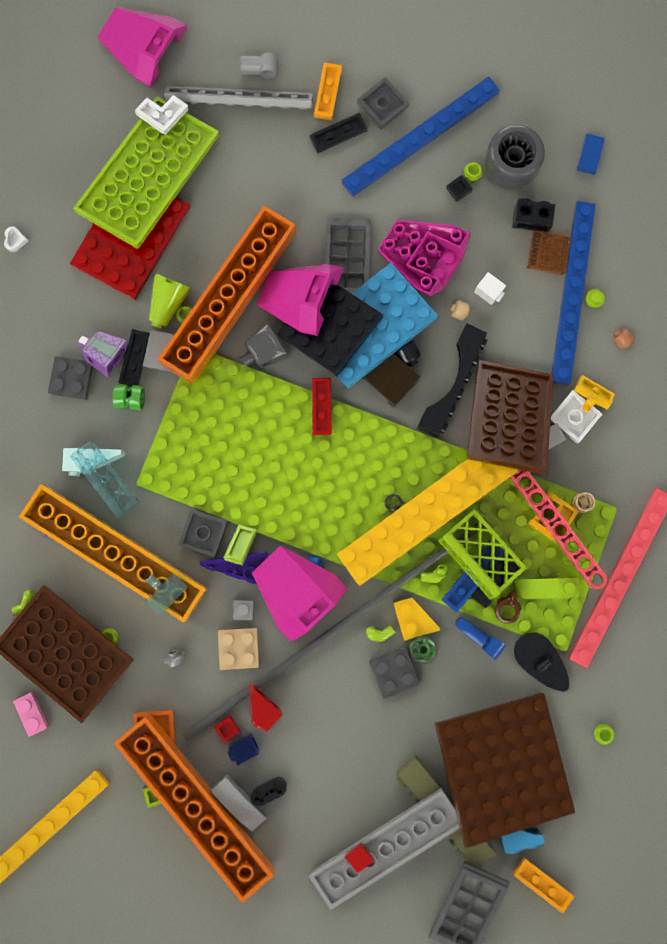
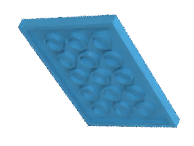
(403, 318)

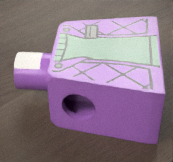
(103, 351)

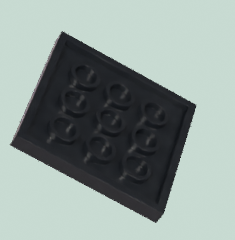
(343, 331)

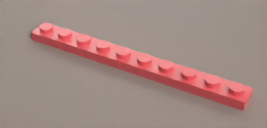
(620, 579)

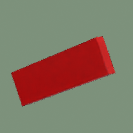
(321, 406)

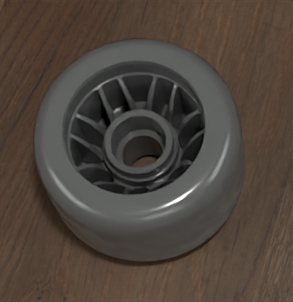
(515, 144)

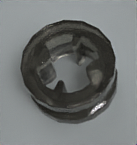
(396, 507)

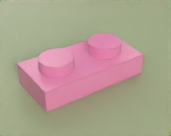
(31, 714)

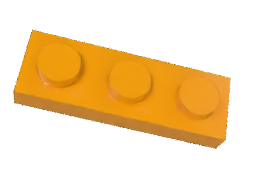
(328, 91)
(543, 884)

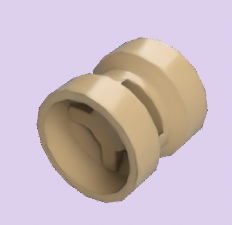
(586, 501)

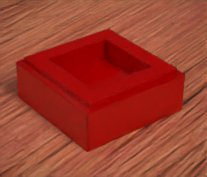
(227, 729)
(359, 858)

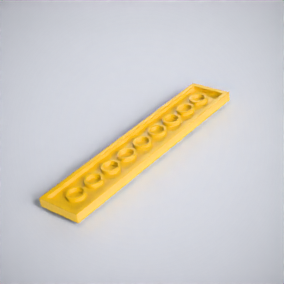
(421, 517)

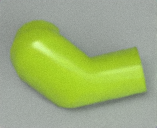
(436, 576)
(379, 636)

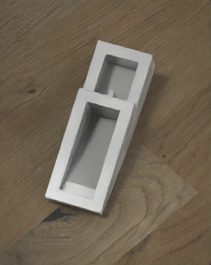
(238, 803)

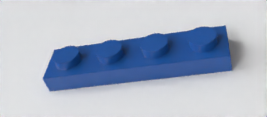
(465, 586)

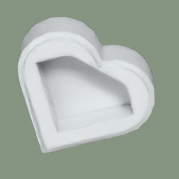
(14, 239)

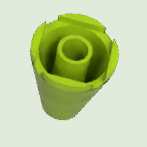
(166, 300)

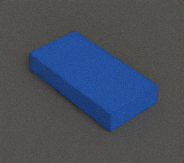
(590, 154)

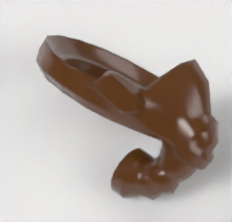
(512, 601)

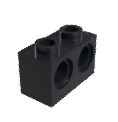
(533, 220)

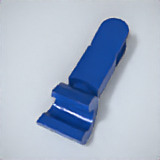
(492, 646)

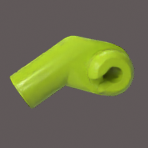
(27, 596)

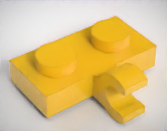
(594, 393)

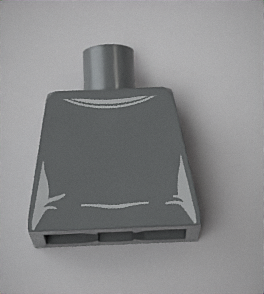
(263, 349)

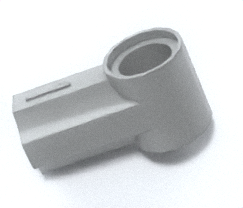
(264, 65)

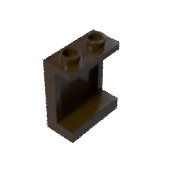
(392, 379)

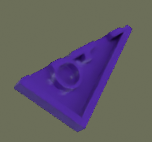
(235, 570)

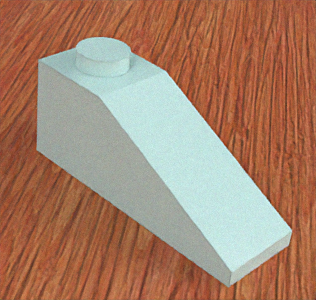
(71, 468)

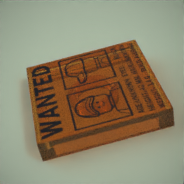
(548, 252)

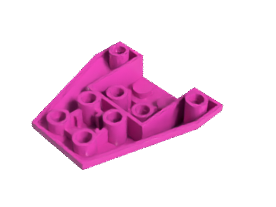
(140, 40)
(425, 253)
(298, 294)
(296, 591)

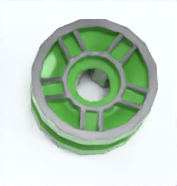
(429, 655)

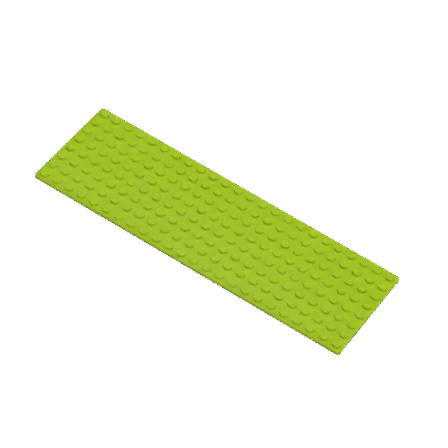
(249, 456)

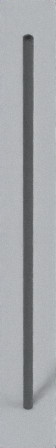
(323, 637)

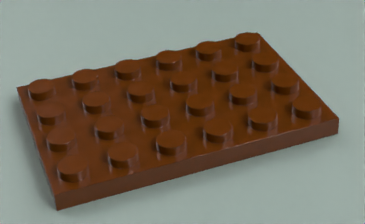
(511, 417)
(63, 654)

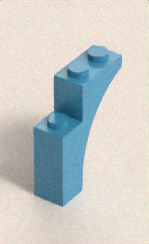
(523, 839)

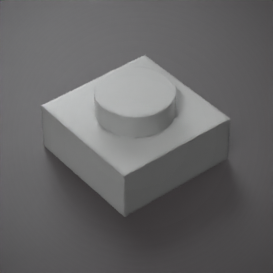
(243, 609)

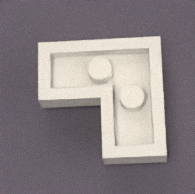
(162, 118)

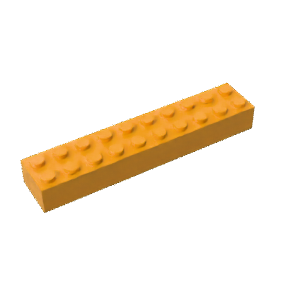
(107, 548)

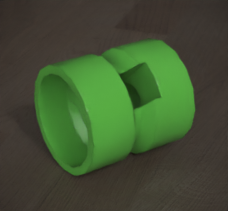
(129, 397)

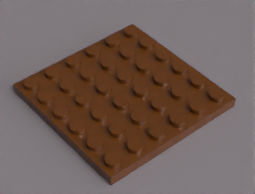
(504, 769)

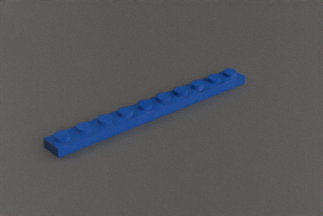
(420, 136)
(573, 293)

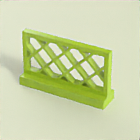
(473, 568)

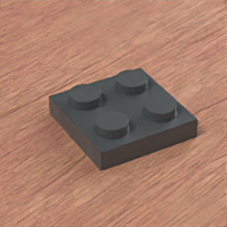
(383, 103)
(70, 378)
(203, 533)
(394, 672)

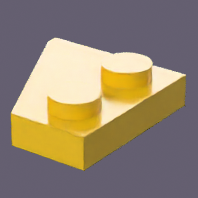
(413, 619)

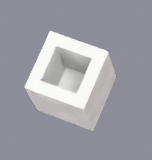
(490, 289)

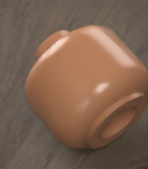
(623, 338)

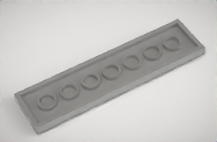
(389, 846)

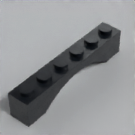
(468, 347)

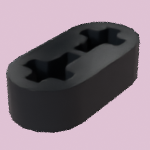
(271, 795)

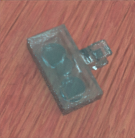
(165, 593)

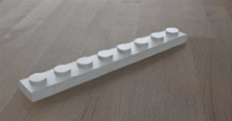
(244, 97)

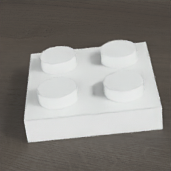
(573, 419)

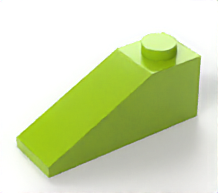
(547, 588)

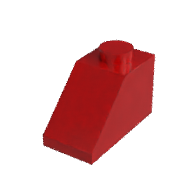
(262, 709)

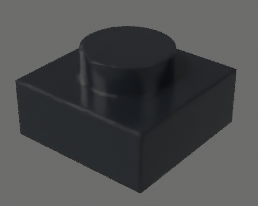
(459, 188)

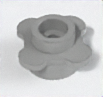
(174, 658)

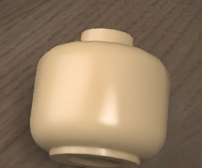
(460, 310)

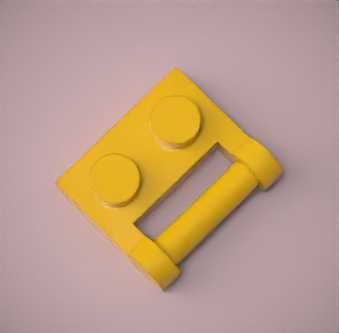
(566, 510)

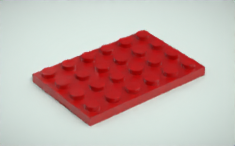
(120, 263)

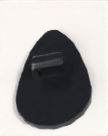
(541, 661)

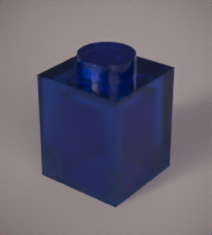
(243, 749)

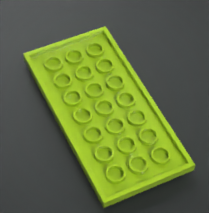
(145, 177)

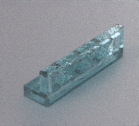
(98, 483)

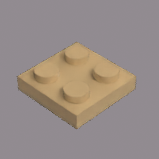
(238, 648)

